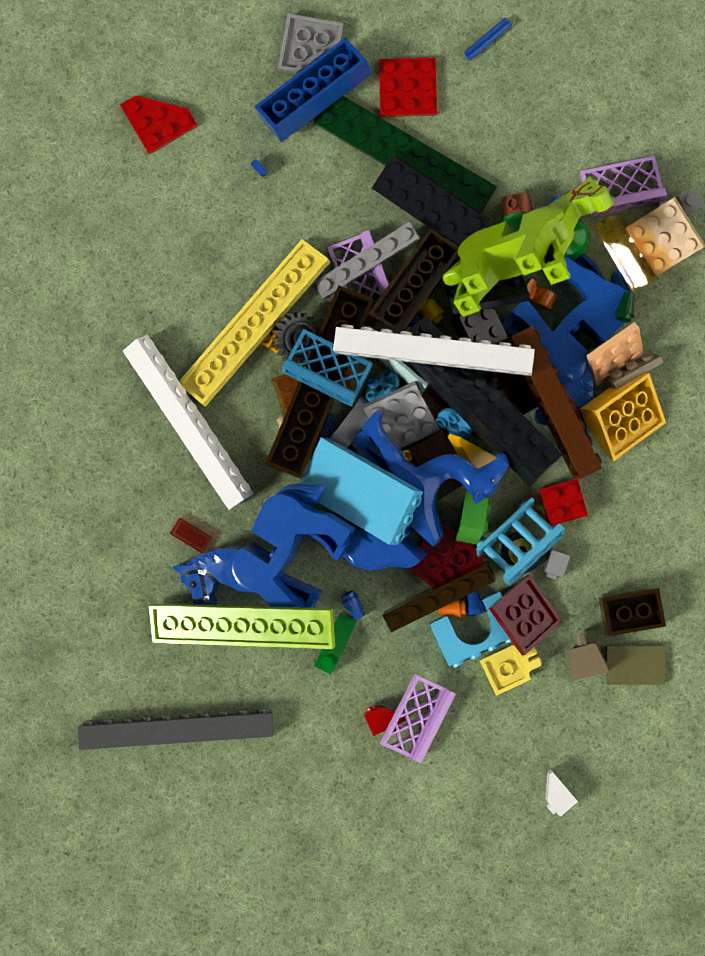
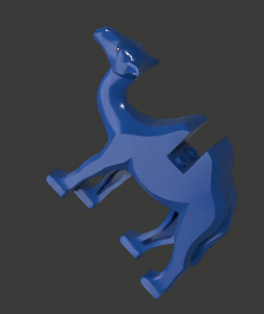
(374, 554)

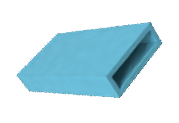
(362, 491)

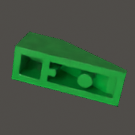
(329, 657)

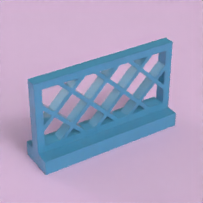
(316, 379)

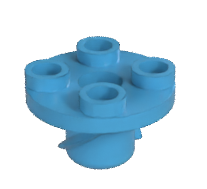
(381, 385)
(453, 423)

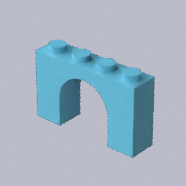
(456, 650)

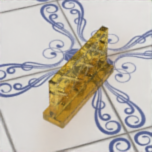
(625, 252)

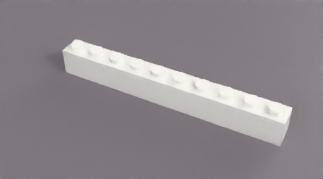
(434, 350)
(188, 422)

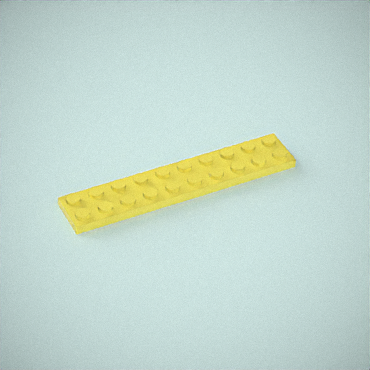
(254, 322)

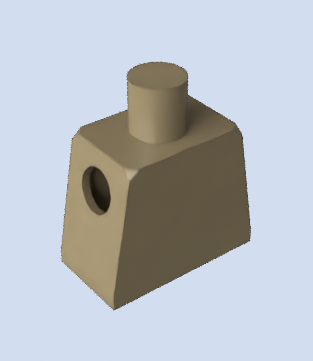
(586, 659)

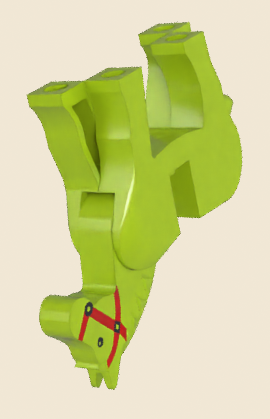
(538, 245)

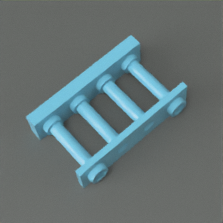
(525, 559)

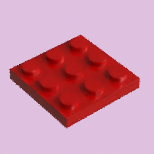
(408, 87)

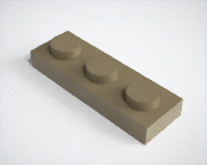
(633, 370)

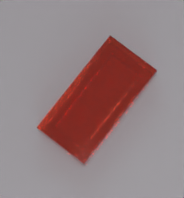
(191, 535)

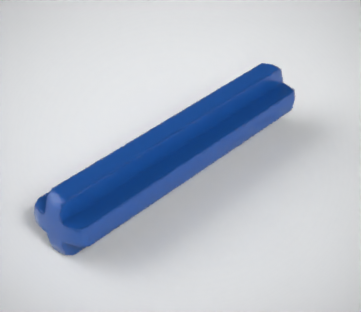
(487, 39)

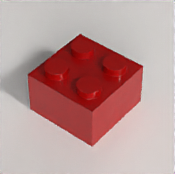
(563, 502)

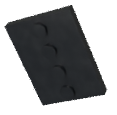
(503, 293)

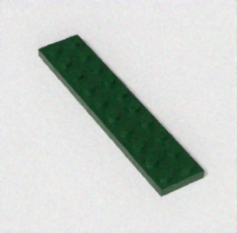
(382, 140)

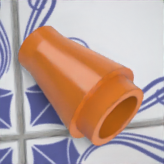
(454, 609)

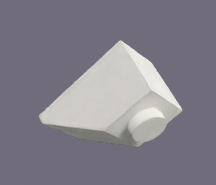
(557, 795)

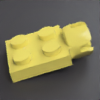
(508, 668)

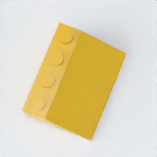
(624, 416)

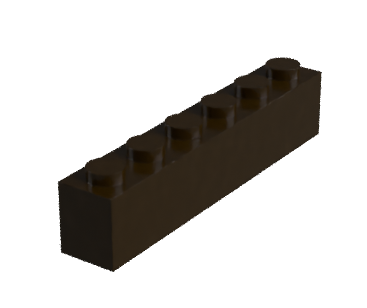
(439, 596)

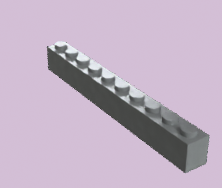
(175, 730)

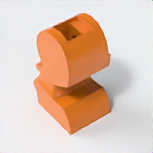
(540, 295)

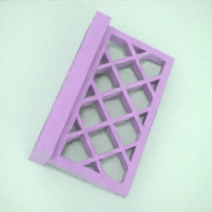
(630, 200)
(378, 272)
(429, 723)

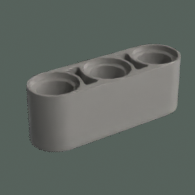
(351, 424)

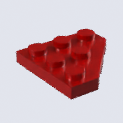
(157, 121)

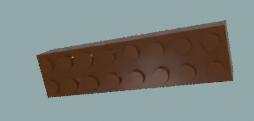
(557, 409)

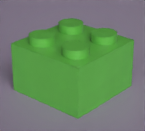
(472, 519)

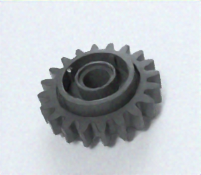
(288, 332)

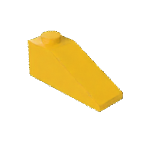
(470, 452)

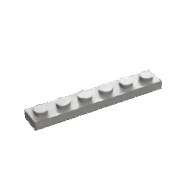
(367, 260)

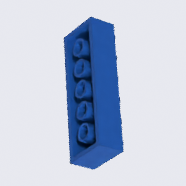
(313, 89)

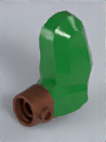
(518, 204)

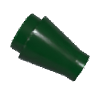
(625, 309)

